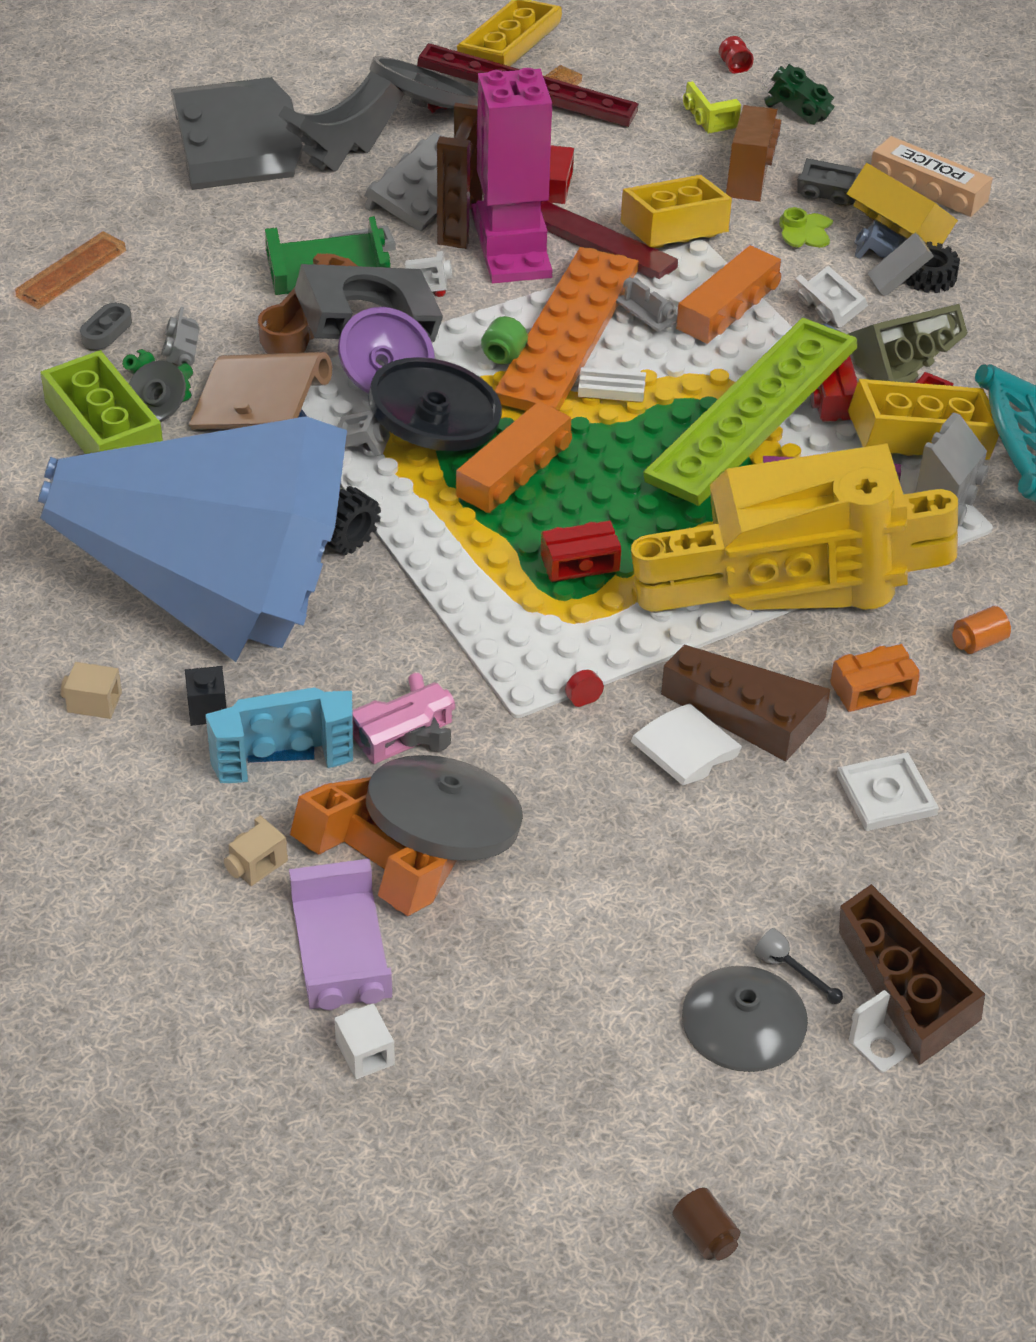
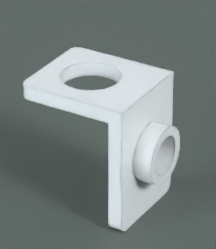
(870, 1026)

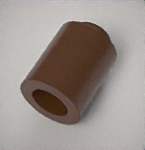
(707, 1224)

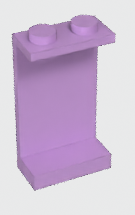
(339, 934)

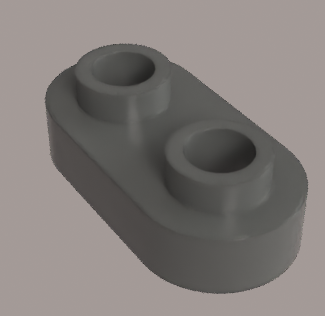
(106, 325)

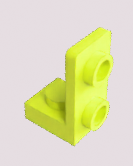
(713, 116)

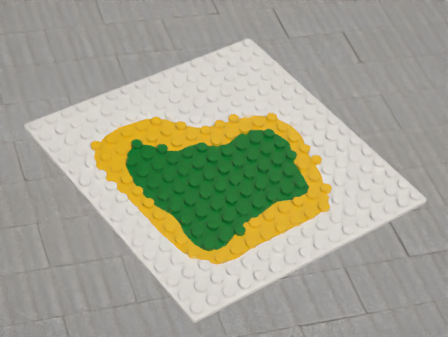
(487, 568)

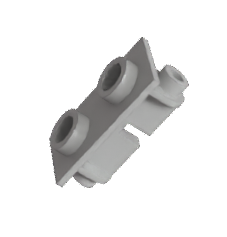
(651, 309)
(183, 338)

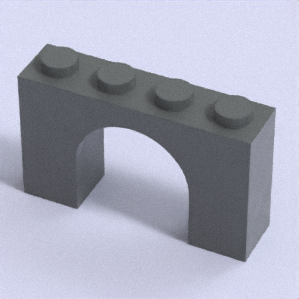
(328, 288)

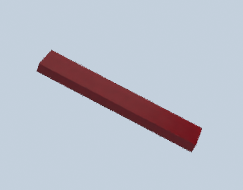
(593, 235)

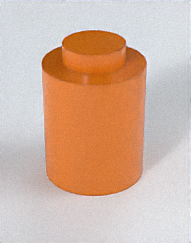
(981, 629)

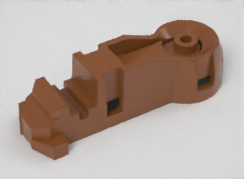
(286, 323)

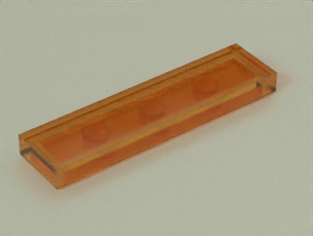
(70, 270)

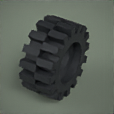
(938, 272)
(354, 520)

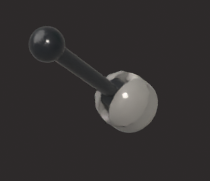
(775, 949)

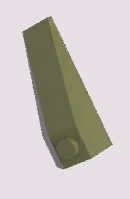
(904, 345)

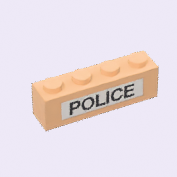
(933, 176)

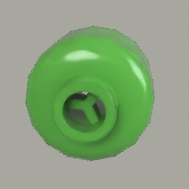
(504, 340)

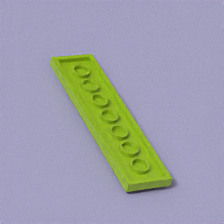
(750, 410)

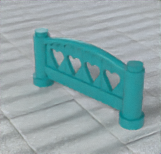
(1007, 388)

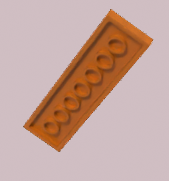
(566, 330)

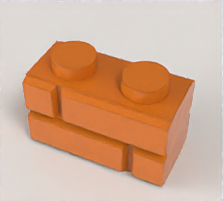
(874, 677)

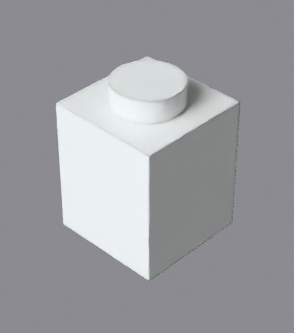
(364, 1040)

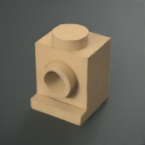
(256, 852)

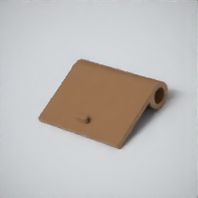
(258, 388)

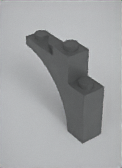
(346, 126)

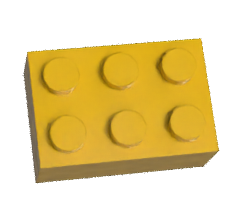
(900, 206)
(675, 210)

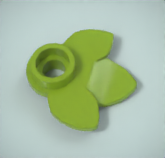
(804, 228)

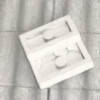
(686, 744)

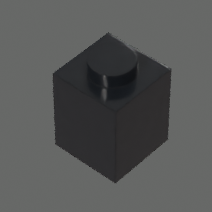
(204, 692)

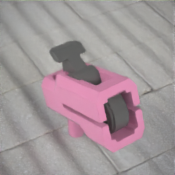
(405, 721)

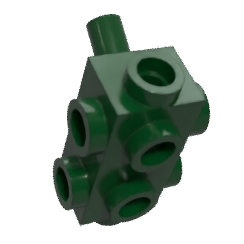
(800, 94)

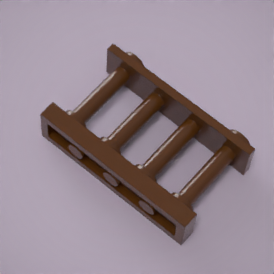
(457, 178)

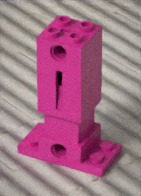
(513, 173)

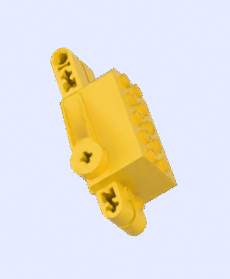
(801, 537)

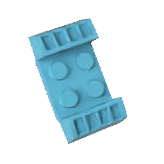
(277, 724)

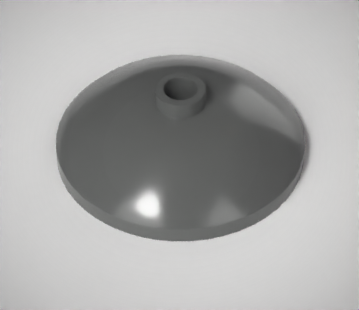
(741, 1033)

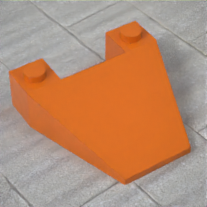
(340, 815)

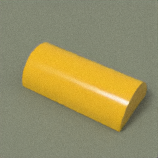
(512, 31)

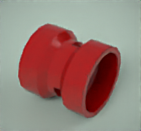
(736, 55)

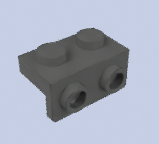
(827, 181)

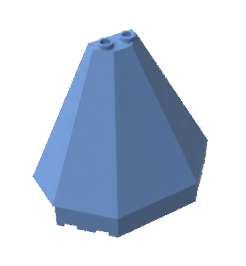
(210, 523)

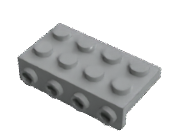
(410, 186)

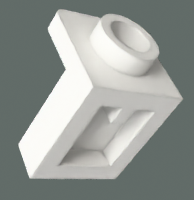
(435, 270)

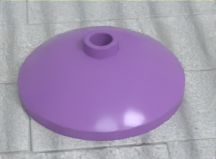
(382, 336)

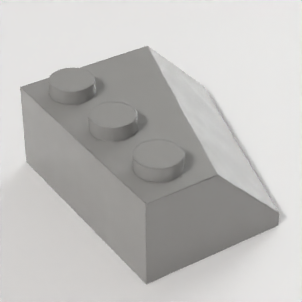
(954, 463)

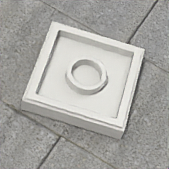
(887, 791)

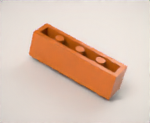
(728, 294)
(513, 457)

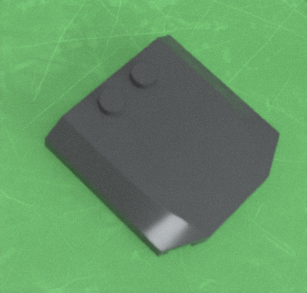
(235, 132)

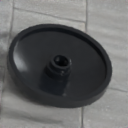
(434, 404)

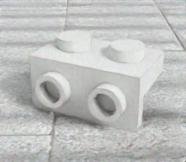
(831, 296)

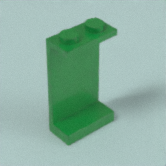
(286, 258)

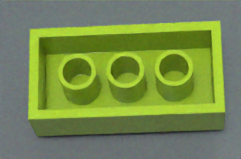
(98, 405)

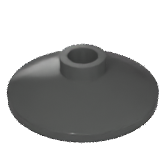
(157, 379)

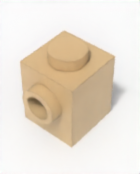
(92, 690)

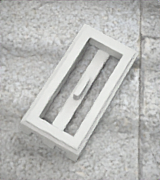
(611, 384)

